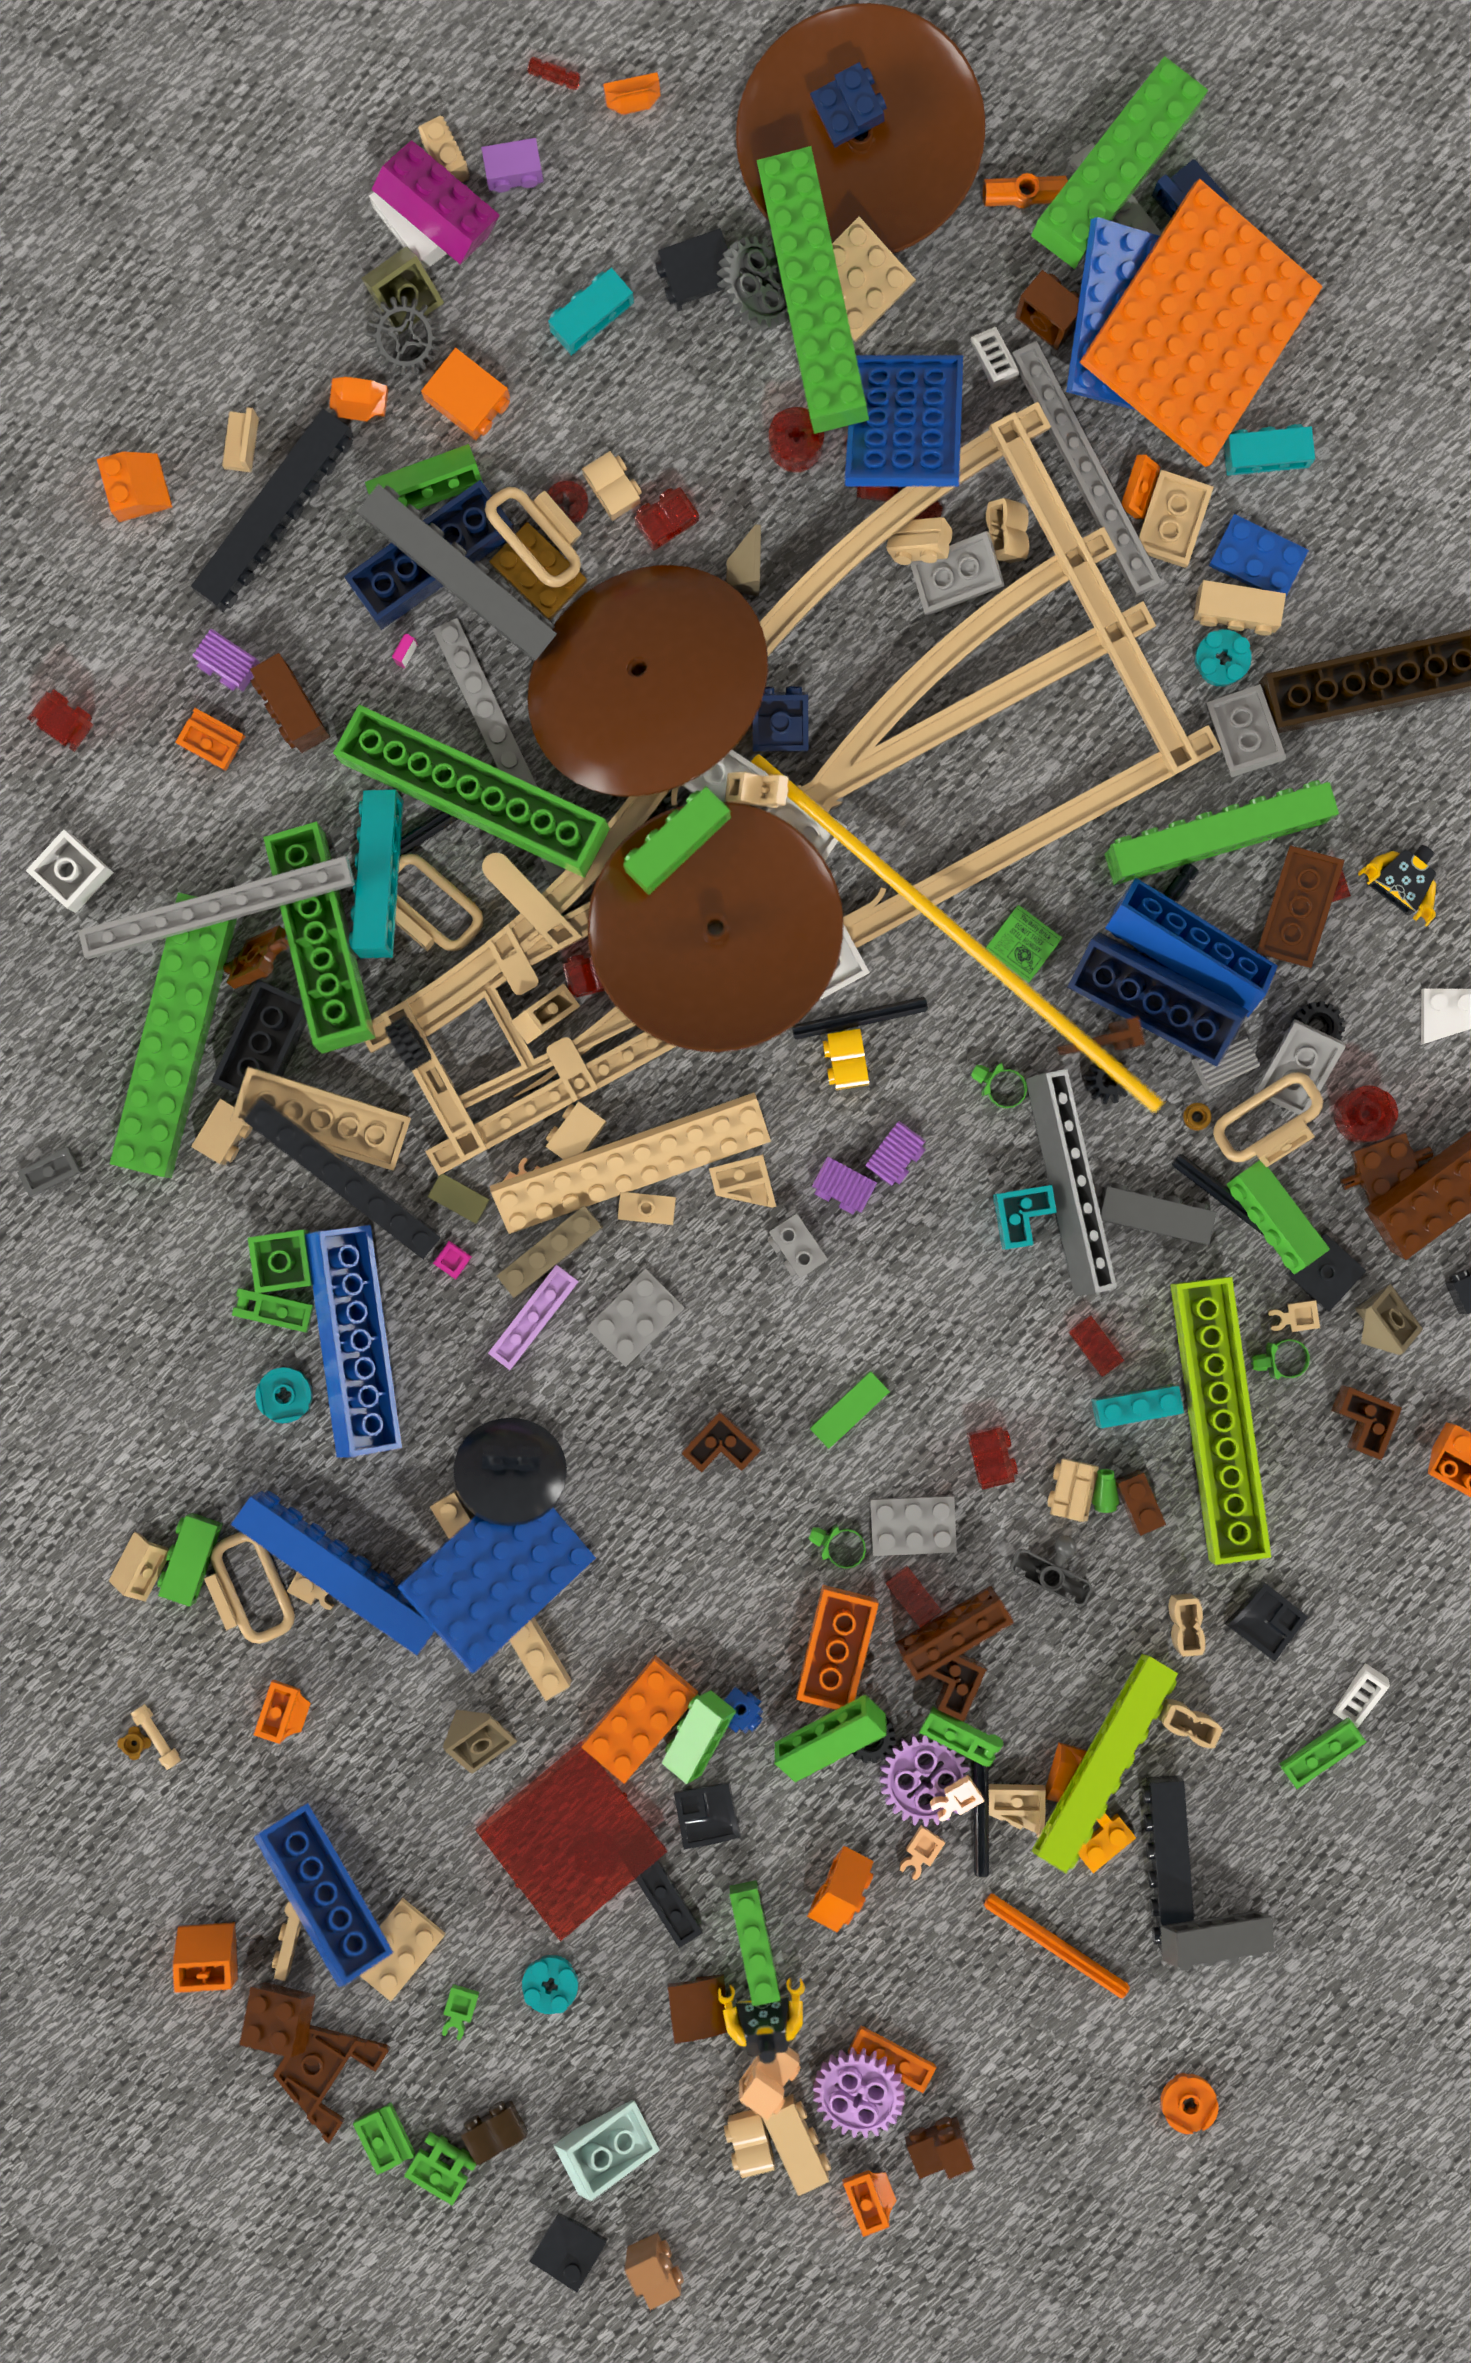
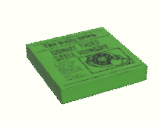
(1023, 943)

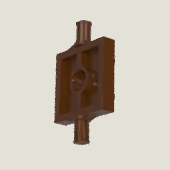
(256, 957)
(1384, 1165)

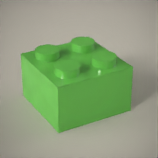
(280, 1261)

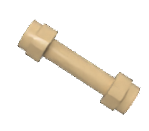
(168, 1757)

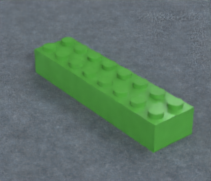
(1120, 160)
(1221, 833)
(321, 947)

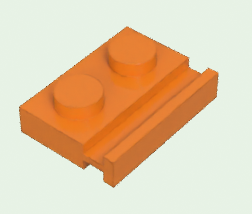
(210, 739)

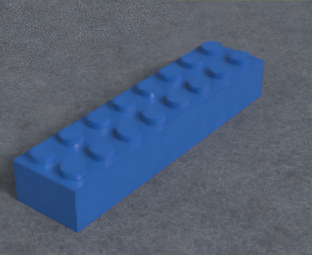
(353, 1341)
(333, 1568)

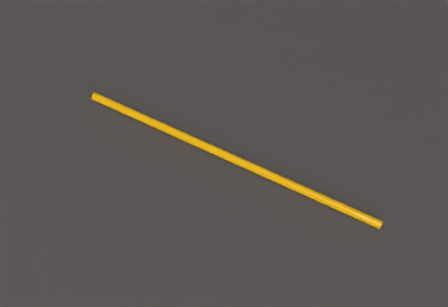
(966, 941)

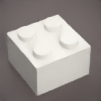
(69, 871)

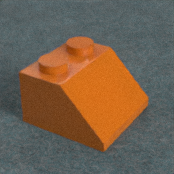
(134, 484)

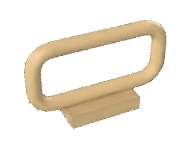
(552, 522)
(418, 927)
(1281, 1140)
(228, 1602)

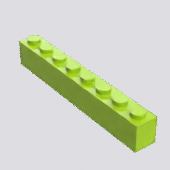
(1104, 1763)

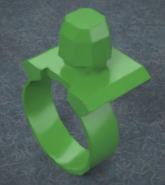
(982, 1074)
(1262, 1362)
(818, 1536)

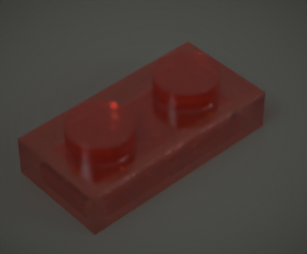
(1095, 1346)
(913, 1596)

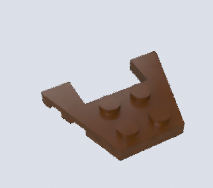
(313, 2072)

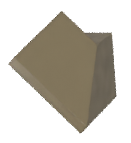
(744, 564)
(1388, 1322)
(476, 1739)

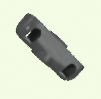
(1038, 1566)

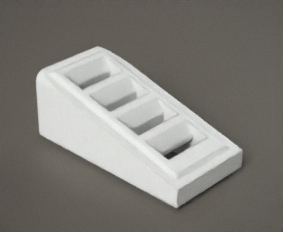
(1002, 377)
(1359, 1681)

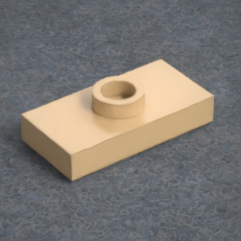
(646, 1208)

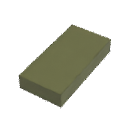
(459, 1198)

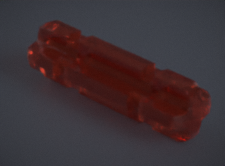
(554, 73)

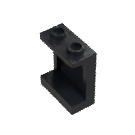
(692, 267)

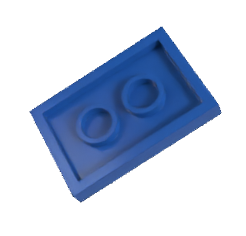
(1258, 556)

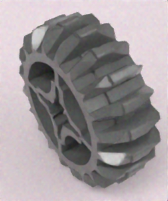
(425, 344)

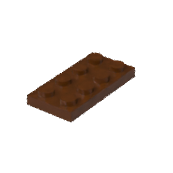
(1300, 906)

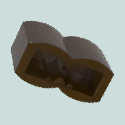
(493, 2132)

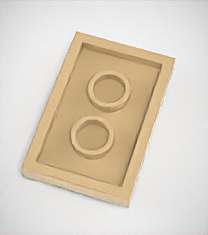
(1174, 518)
(411, 1939)

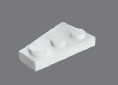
(1444, 1013)

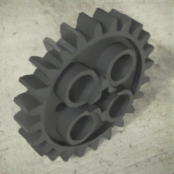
(753, 283)

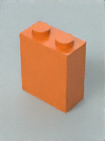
(466, 394)

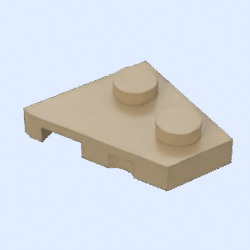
(744, 1181)
(1019, 1805)

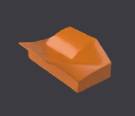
(632, 93)
(358, 398)
(282, 1712)
(1062, 1770)
(870, 2200)

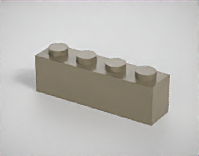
(549, 1251)

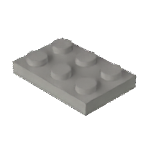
(965, 574)
(1246, 731)
(1305, 1052)
(635, 1317)
(913, 1525)

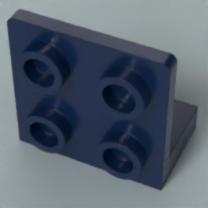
(1172, 191)

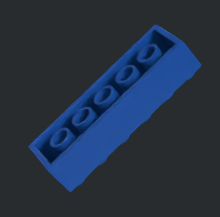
(1191, 946)
(323, 1895)

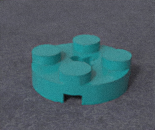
(1236, 648)
(271, 1385)
(550, 2001)

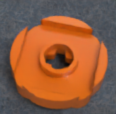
(1194, 2119)

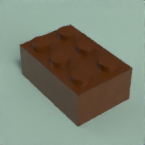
(288, 704)

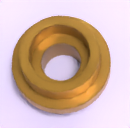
(1205, 1116)

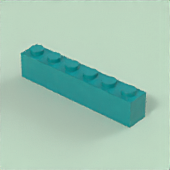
(377, 874)

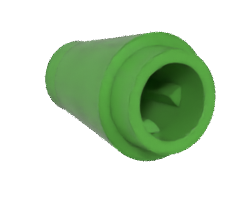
(1105, 1492)

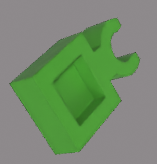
(460, 2008)

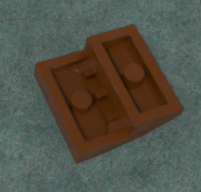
(696, 2008)

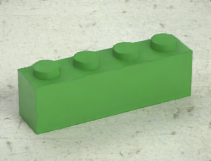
(432, 478)
(676, 840)
(1277, 1217)
(830, 1738)
(754, 1943)

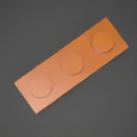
(913, 2069)

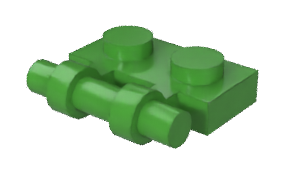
(436, 2175)

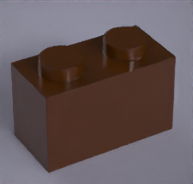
(1139, 1502)

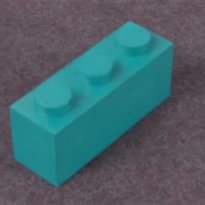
(590, 310)
(1269, 450)
(1137, 1406)

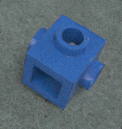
(752, 1716)

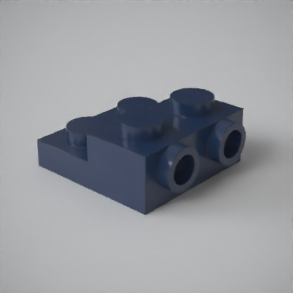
(849, 104)
(782, 721)

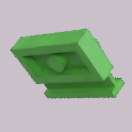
(384, 2138)

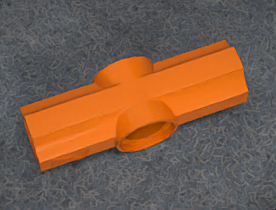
(1007, 192)

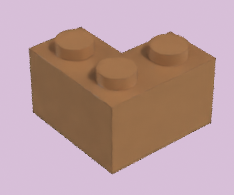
(652, 2271)

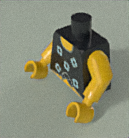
(1405, 881)
(764, 2027)

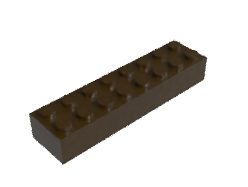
(1369, 682)

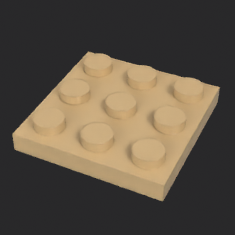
(868, 276)

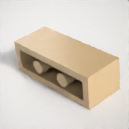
(1239, 607)
(798, 2146)

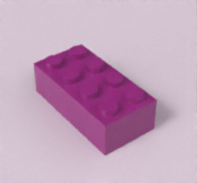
(435, 202)

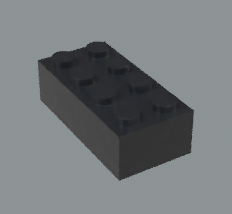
(263, 1036)

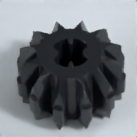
(1106, 1092)

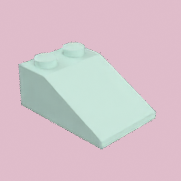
(606, 2149)

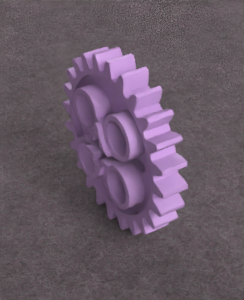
(906, 1762)
(859, 2092)

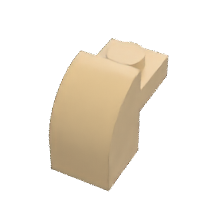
(756, 789)

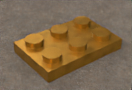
(543, 597)

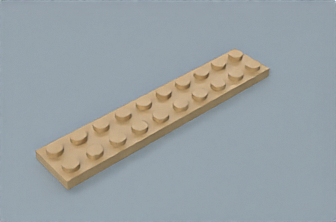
(630, 1163)

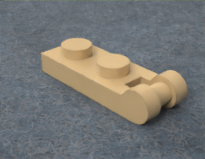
(289, 1935)

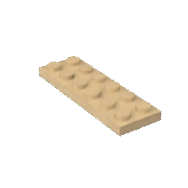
(335, 1120)

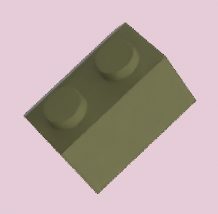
(401, 277)

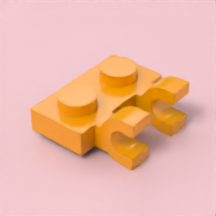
(1106, 1842)

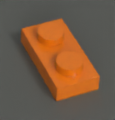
(1140, 486)

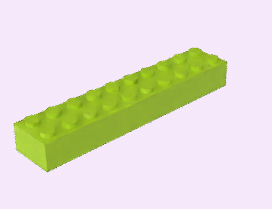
(1220, 1420)

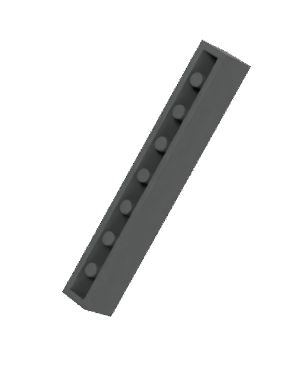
(455, 572)
(1071, 1183)

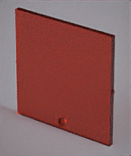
(571, 1841)

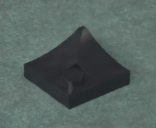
(1267, 1621)
(706, 1815)
(568, 2251)

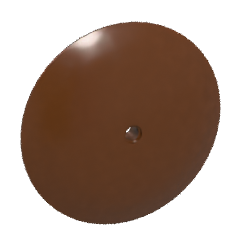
(911, 165)
(677, 719)
(731, 986)

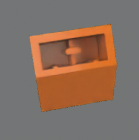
(1452, 1458)
(205, 1957)

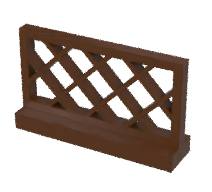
(1122, 1034)
(954, 1633)

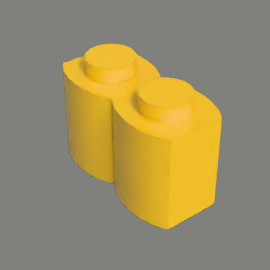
(847, 1059)

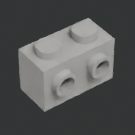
(797, 1246)

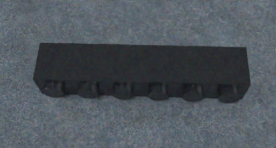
(1168, 1852)

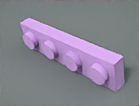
(533, 1317)

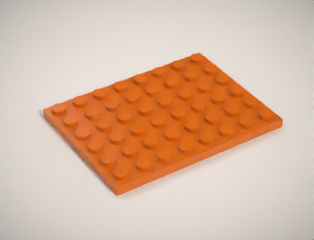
(1201, 323)

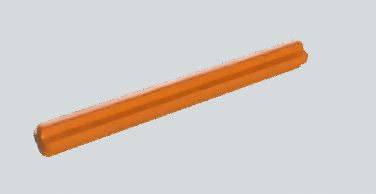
(1056, 1946)

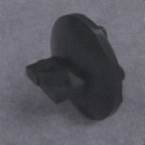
(510, 1471)

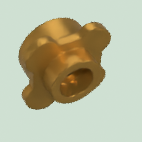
(128, 1748)

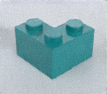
(1014, 1212)

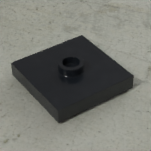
(1329, 1275)

